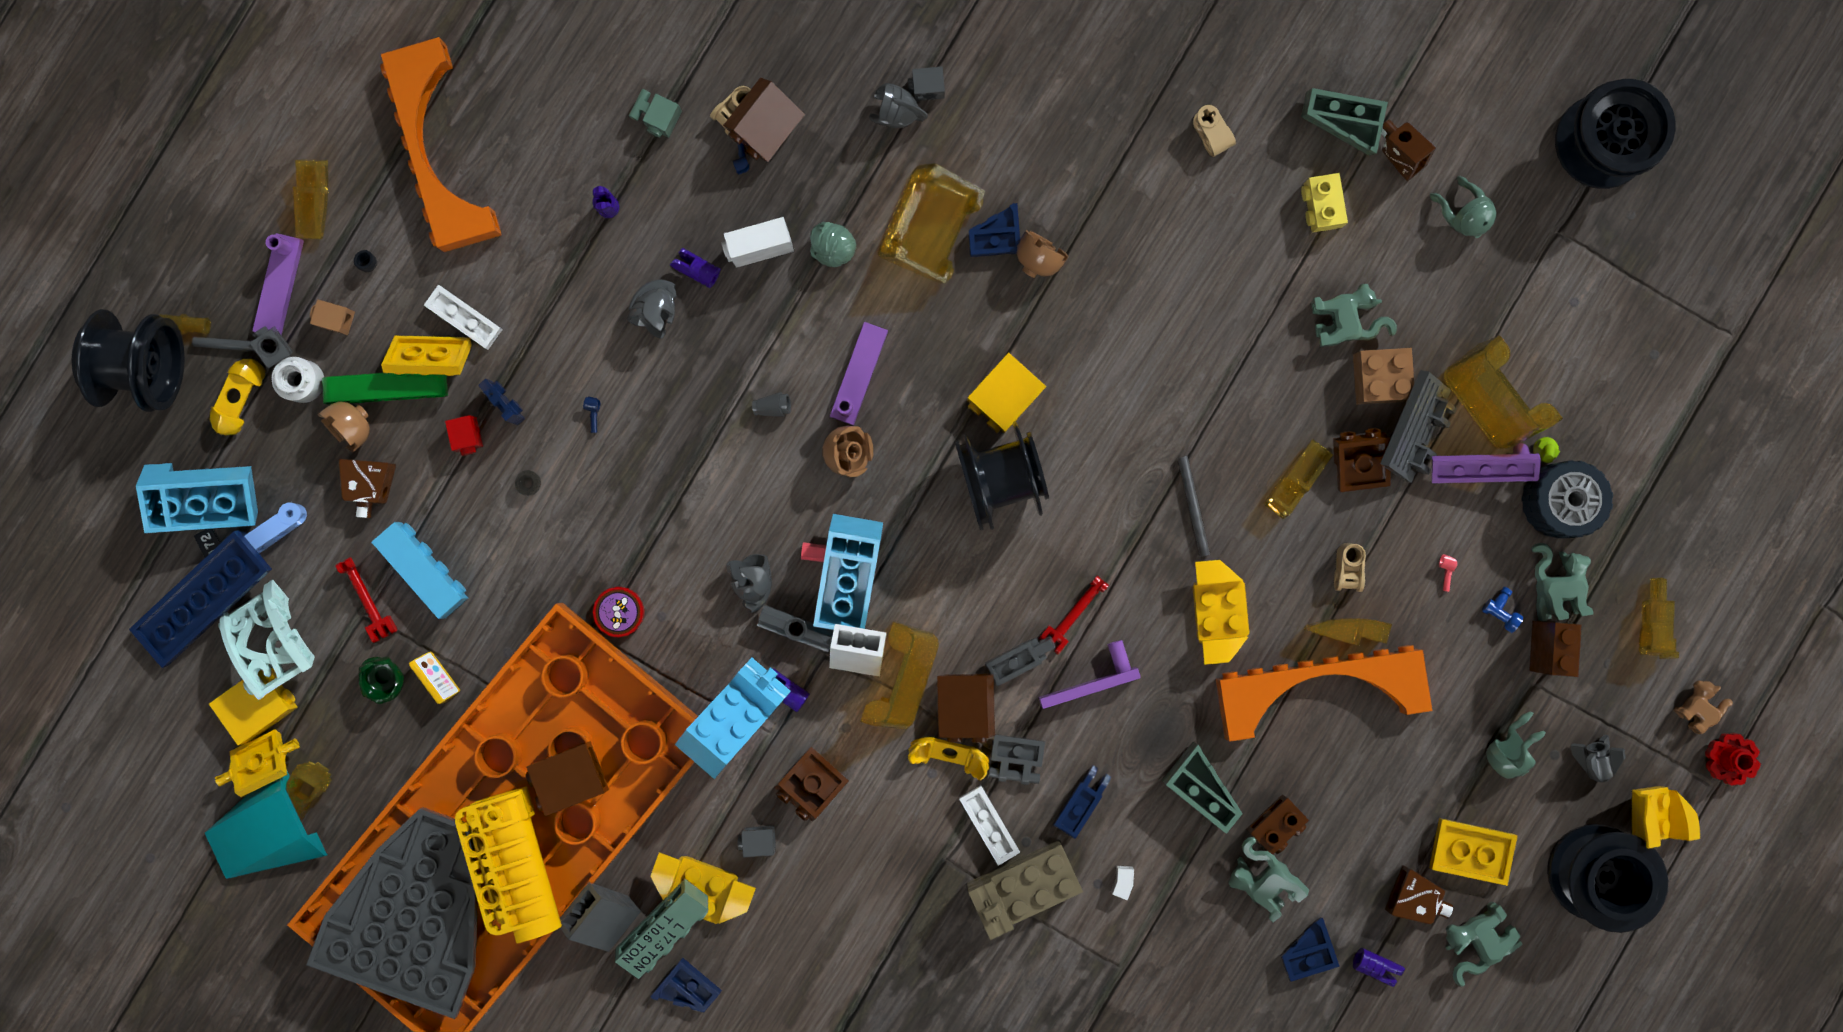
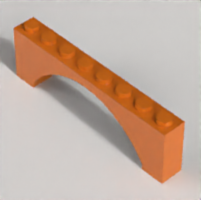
(412, 79)
(1248, 696)

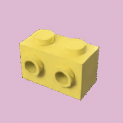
(1324, 202)

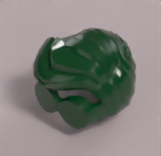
(380, 679)

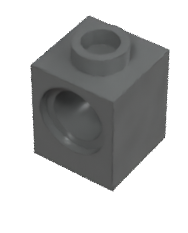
(927, 83)
(270, 357)
(757, 841)

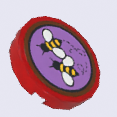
(618, 611)

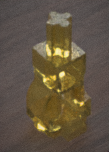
(1658, 623)
(314, 775)

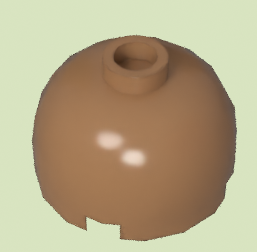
(1039, 255)
(346, 423)
(847, 451)

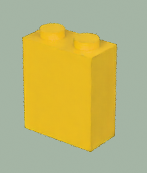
(1005, 393)
(246, 715)

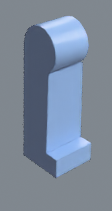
(288, 518)

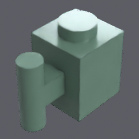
(659, 115)

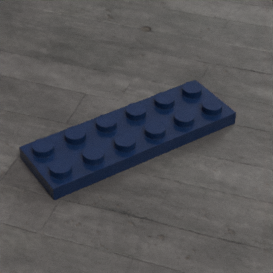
(200, 599)

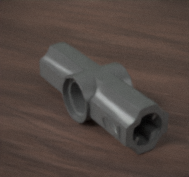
(780, 622)

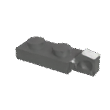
(1019, 659)

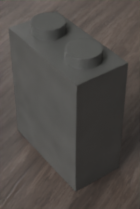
(598, 917)

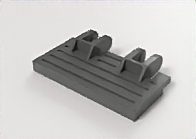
(1425, 404)

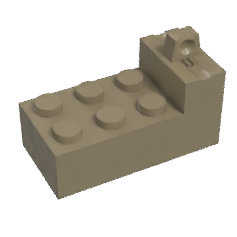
(1023, 888)

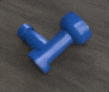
(1511, 621)

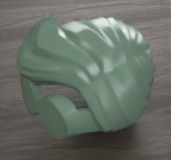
(832, 244)

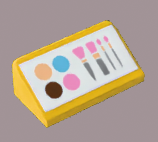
(434, 677)

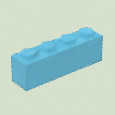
(420, 569)

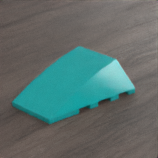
(262, 833)

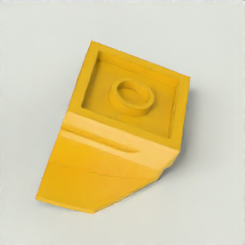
(1219, 611)
(1662, 815)
(725, 894)

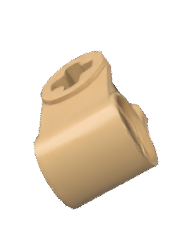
(729, 105)
(1214, 134)
(1350, 570)

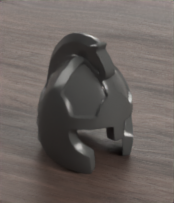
(897, 107)
(652, 306)
(751, 580)

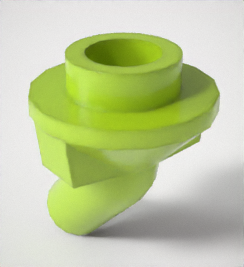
(1547, 449)

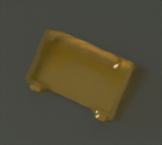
(929, 221)
(1492, 398)
(902, 706)

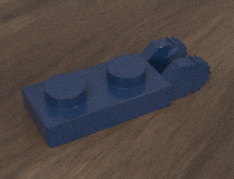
(1081, 804)

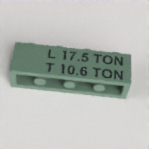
(661, 929)

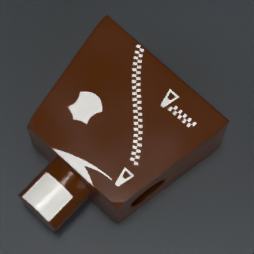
(1406, 148)
(365, 483)
(1417, 898)

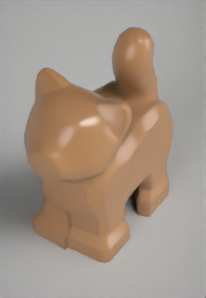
(1697, 706)

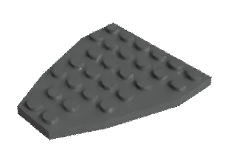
(407, 919)

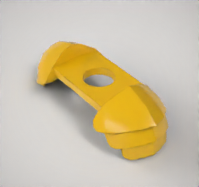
(242, 376)
(929, 747)

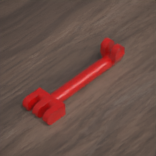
(378, 623)
(1057, 634)

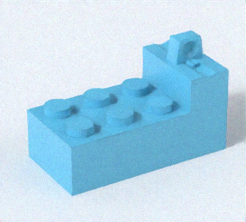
(195, 498)
(848, 572)
(732, 717)

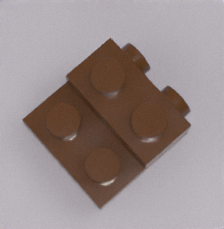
(1360, 459)
(810, 785)

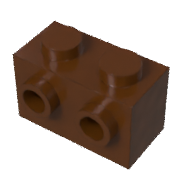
(1278, 825)

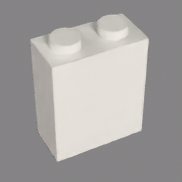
(757, 242)
(857, 650)

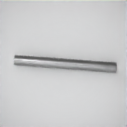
(1193, 506)

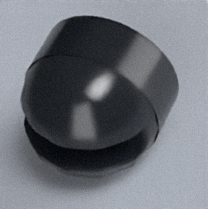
(365, 261)

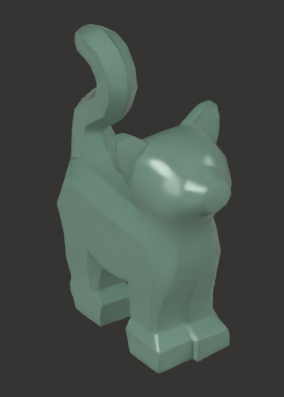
(1345, 317)
(1555, 590)
(1268, 884)
(1487, 943)

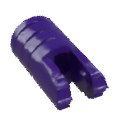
(605, 209)
(699, 270)
(796, 697)
(1376, 965)

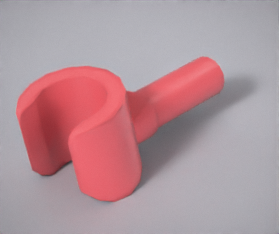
(1450, 564)

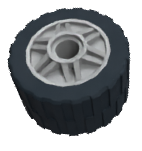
(1568, 500)

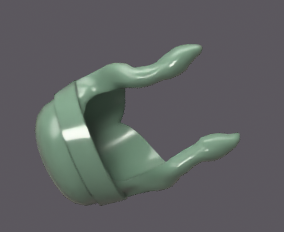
(1474, 217)
(1511, 756)

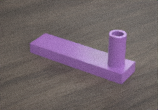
(278, 281)
(859, 373)
(1487, 468)
(1123, 674)

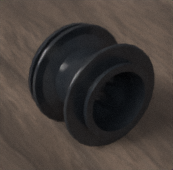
(1645, 137)
(138, 361)
(1002, 475)
(1576, 881)

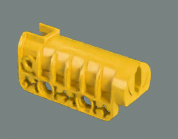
(513, 862)

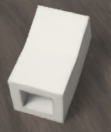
(1123, 882)

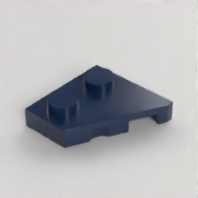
(996, 235)
(495, 393)
(1310, 953)
(687, 988)

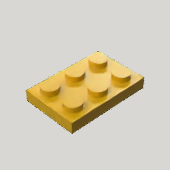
(426, 355)
(1473, 851)

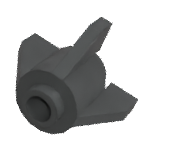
(1599, 759)

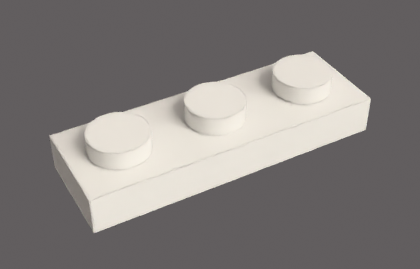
(463, 317)
(989, 825)

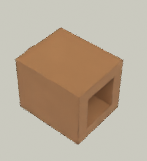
(331, 317)

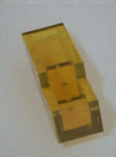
(310, 198)
(1298, 479)
(1351, 630)

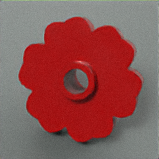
(1732, 759)

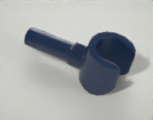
(741, 164)
(593, 405)

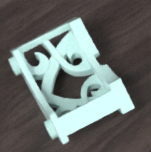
(236, 628)

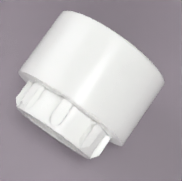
(284, 377)

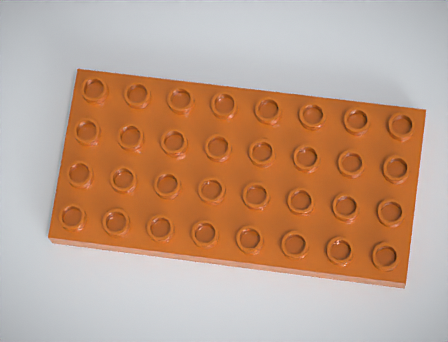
(548, 698)

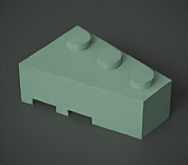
(1347, 117)
(1201, 787)

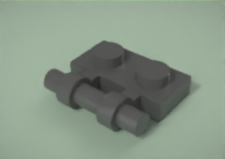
(1017, 751)

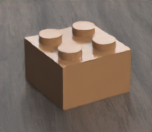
(1383, 375)

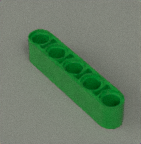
(382, 387)

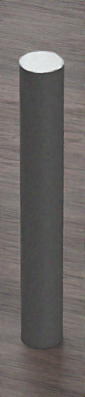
(226, 344)

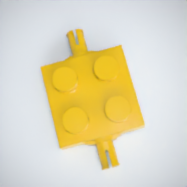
(257, 763)

